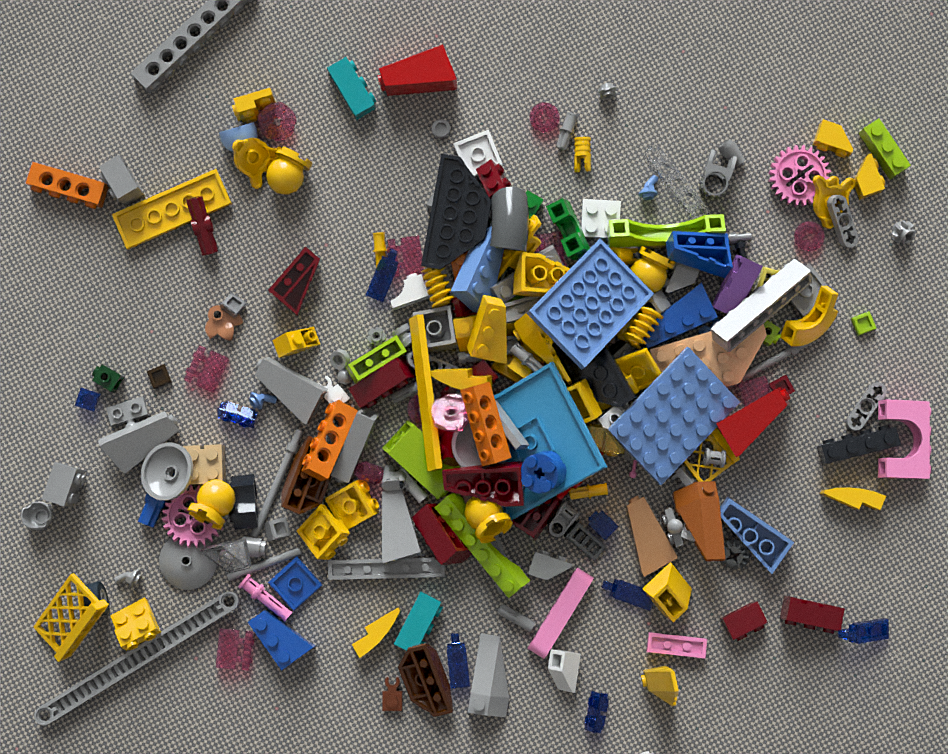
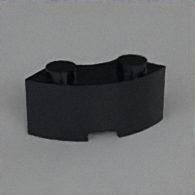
(244, 512)

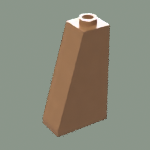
(649, 539)

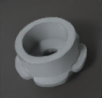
(371, 336)

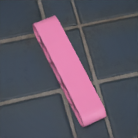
(560, 613)

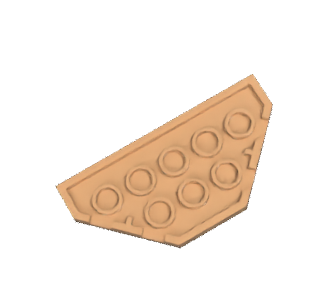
(726, 366)

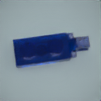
(383, 276)
(628, 593)
(866, 631)
(457, 663)

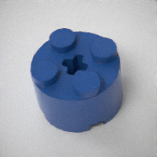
(538, 464)

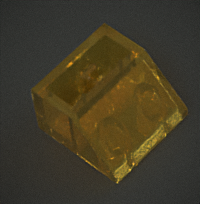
(605, 440)

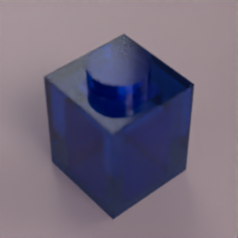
(602, 524)

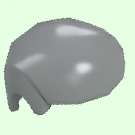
(37, 516)

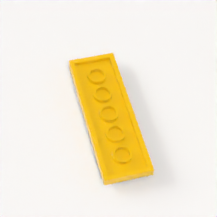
(169, 209)

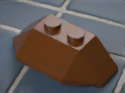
(301, 490)
(426, 680)

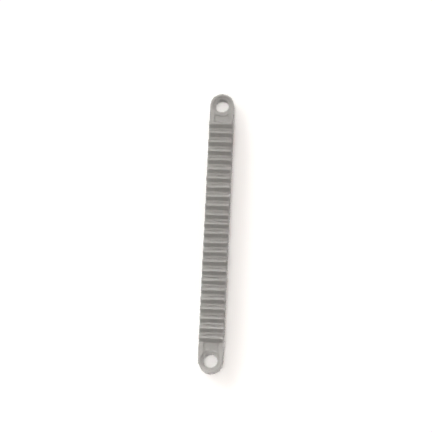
(136, 658)

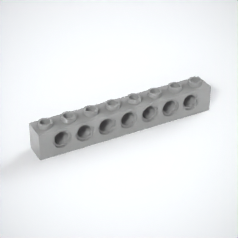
(183, 34)

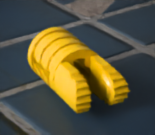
(582, 151)
(625, 254)

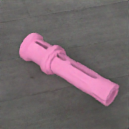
(257, 592)

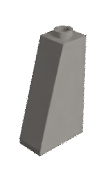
(294, 390)
(134, 442)
(355, 444)
(397, 529)

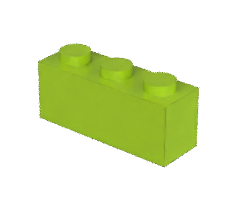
(884, 149)
(375, 359)

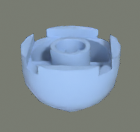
(242, 132)

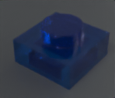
(87, 399)

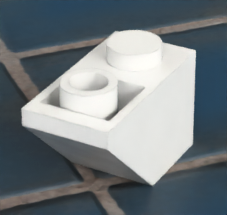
(564, 669)

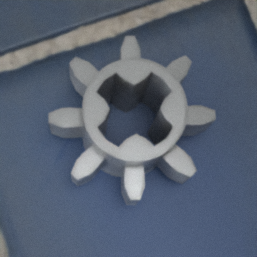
(903, 232)

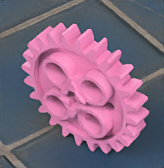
(789, 162)
(186, 531)

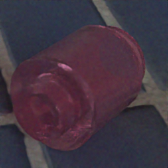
(369, 472)

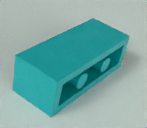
(352, 87)
(419, 621)

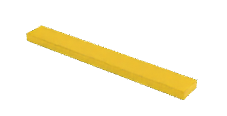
(425, 392)

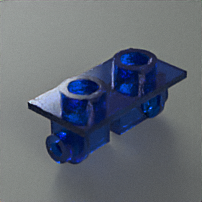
(228, 412)
(594, 721)

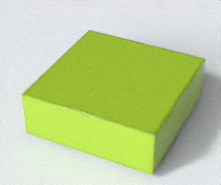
(863, 323)

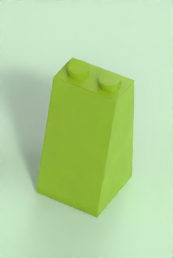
(409, 451)

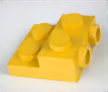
(248, 106)
(353, 504)
(323, 533)
(135, 624)

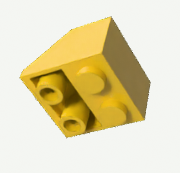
(669, 592)

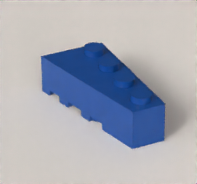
(683, 316)

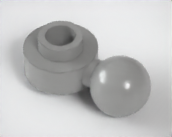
(336, 361)

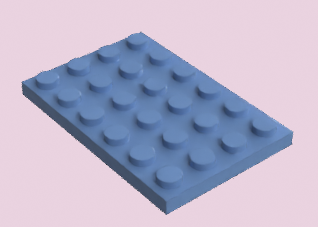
(590, 304)
(673, 416)

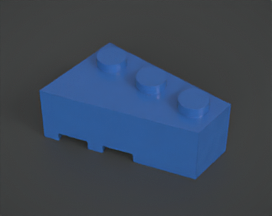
(701, 251)
(279, 639)

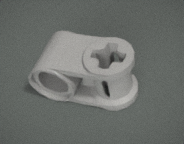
(563, 519)

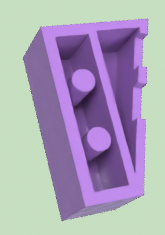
(736, 284)

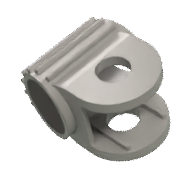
(722, 172)

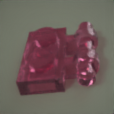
(411, 252)
(211, 372)
(228, 649)

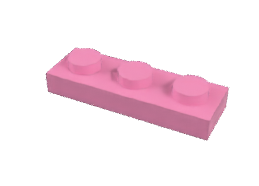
(676, 645)

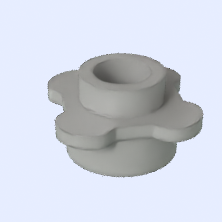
(607, 91)

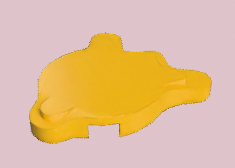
(253, 158)
(825, 189)

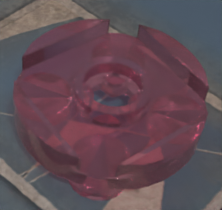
(273, 111)
(449, 422)

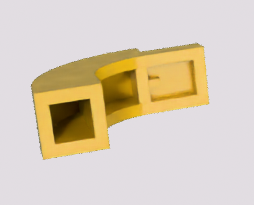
(815, 322)

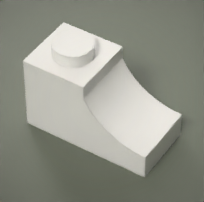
(413, 292)

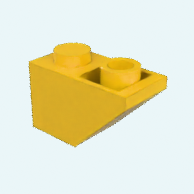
(832, 138)
(868, 178)
(296, 341)

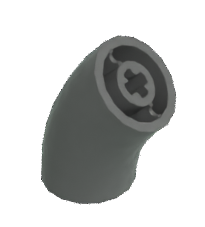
(510, 219)

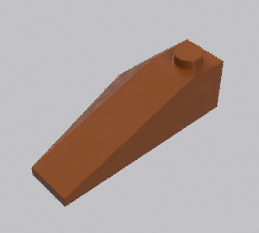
(700, 510)

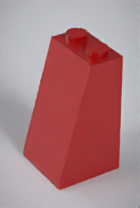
(419, 74)
(749, 422)

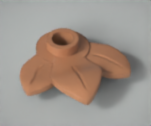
(222, 326)

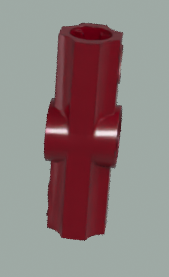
(202, 225)

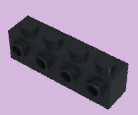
(860, 445)

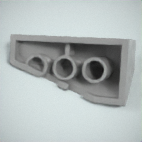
(489, 685)

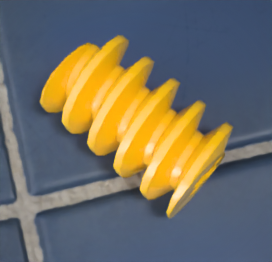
(437, 287)
(642, 326)

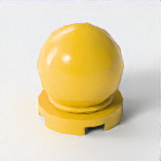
(286, 172)
(652, 269)
(213, 502)
(486, 519)

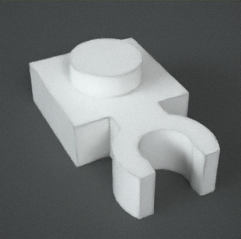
(334, 393)

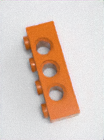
(40, 173)
(344, 415)
(485, 424)

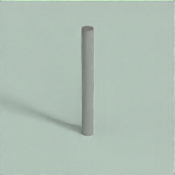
(265, 563)

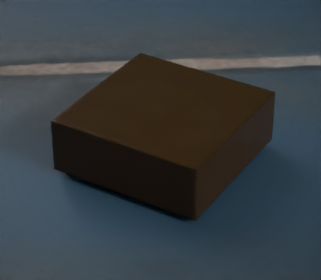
(159, 376)

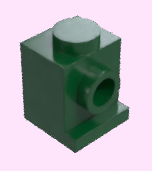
(113, 381)

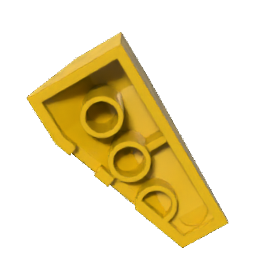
(539, 343)

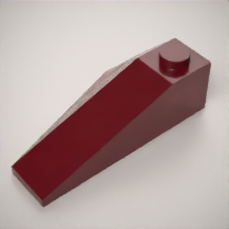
(491, 483)

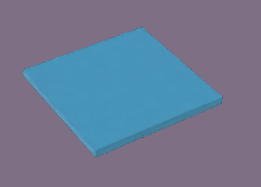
(549, 422)

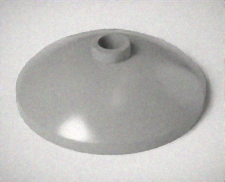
(465, 449)
(159, 469)
(183, 576)

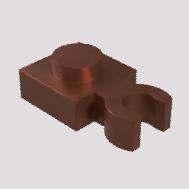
(392, 698)

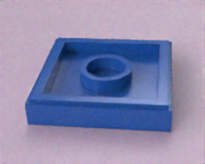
(295, 583)

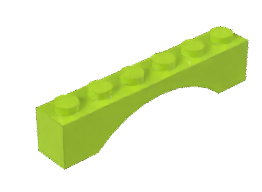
(635, 234)
(503, 571)

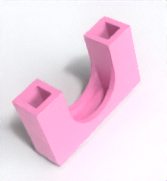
(917, 417)

